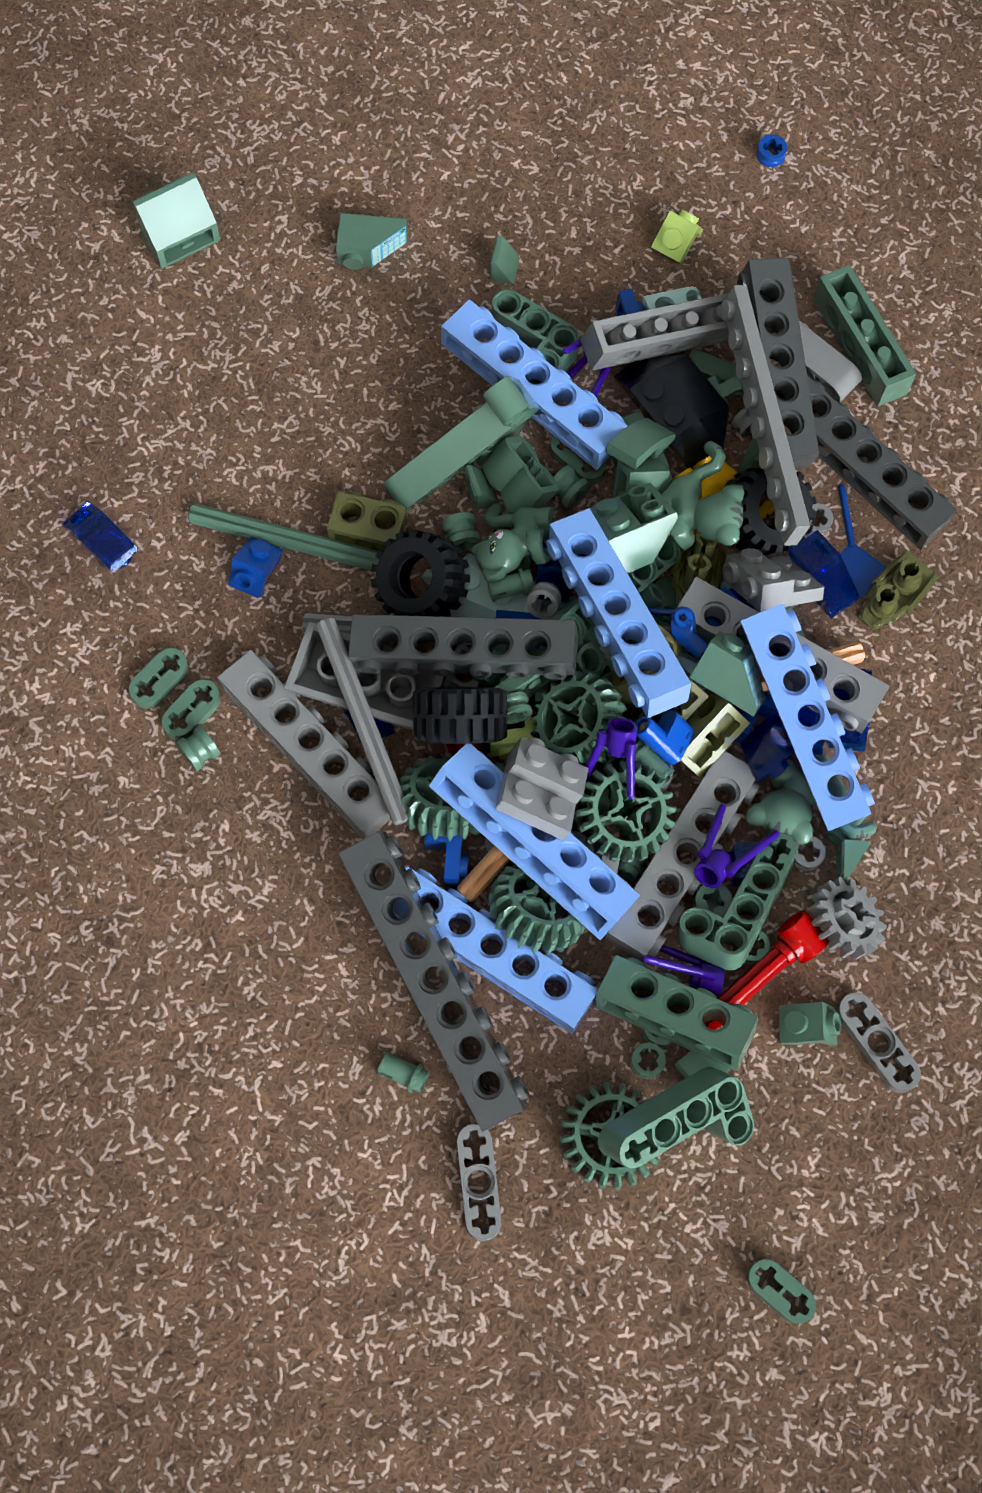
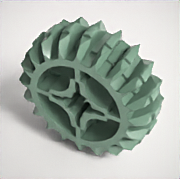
(593, 702)
(426, 807)
(630, 825)
(532, 914)
(593, 1130)

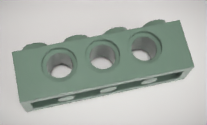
(864, 335)
(687, 1029)

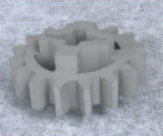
(847, 918)

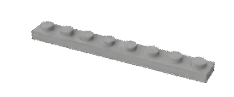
(766, 419)

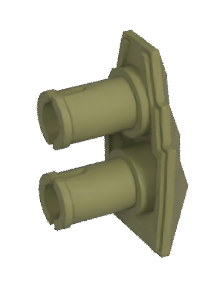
(698, 561)
(897, 591)

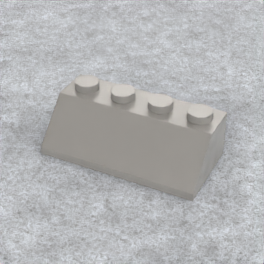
(386, 692)

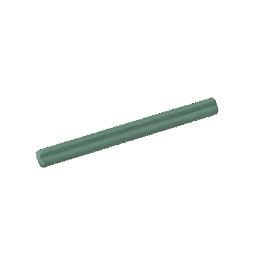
(282, 536)

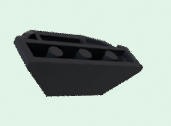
(681, 400)

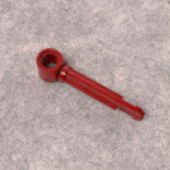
(796, 941)

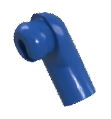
(684, 631)

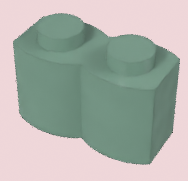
(519, 475)

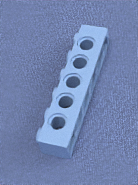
(461, 338)
(583, 535)
(760, 631)
(559, 867)
(563, 1010)

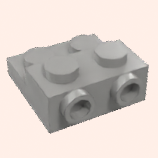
(769, 581)
(541, 787)

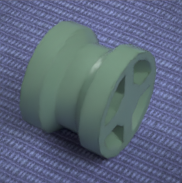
(570, 486)
(461, 530)
(198, 748)
(720, 894)

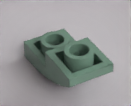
(639, 442)

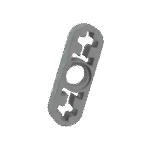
(881, 1026)
(492, 1211)

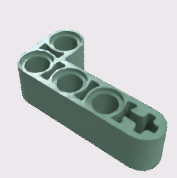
(748, 899)
(700, 1101)

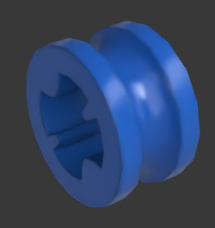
(779, 145)

